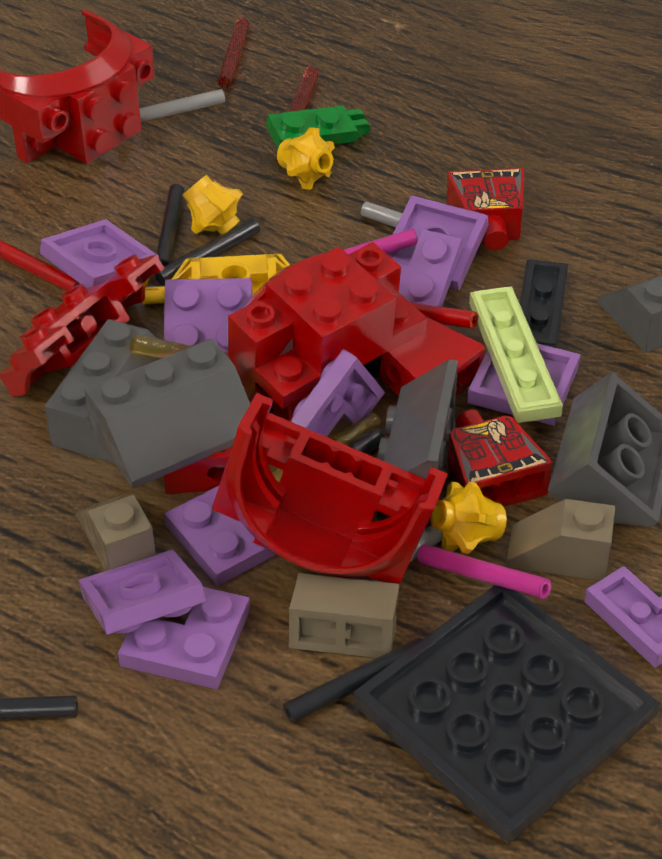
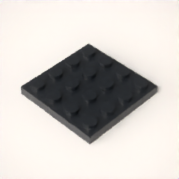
(505, 709)

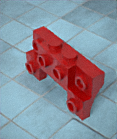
(65, 332)

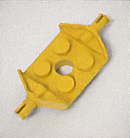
(257, 267)

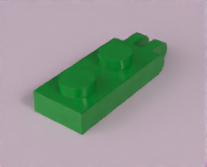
(334, 124)

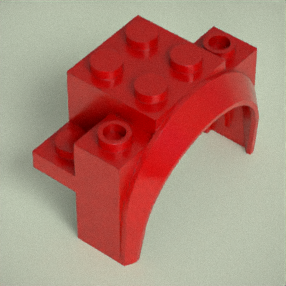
(84, 106)
(325, 307)
(324, 499)

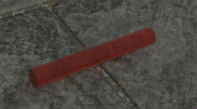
(233, 53)
(304, 89)

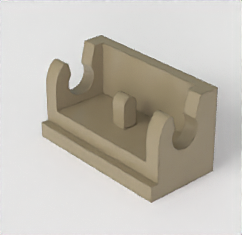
(343, 615)

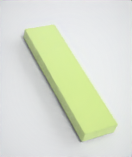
(515, 355)

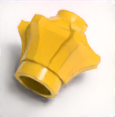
(306, 157)
(212, 206)
(467, 518)

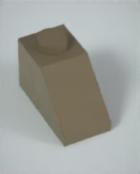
(118, 531)
(564, 540)

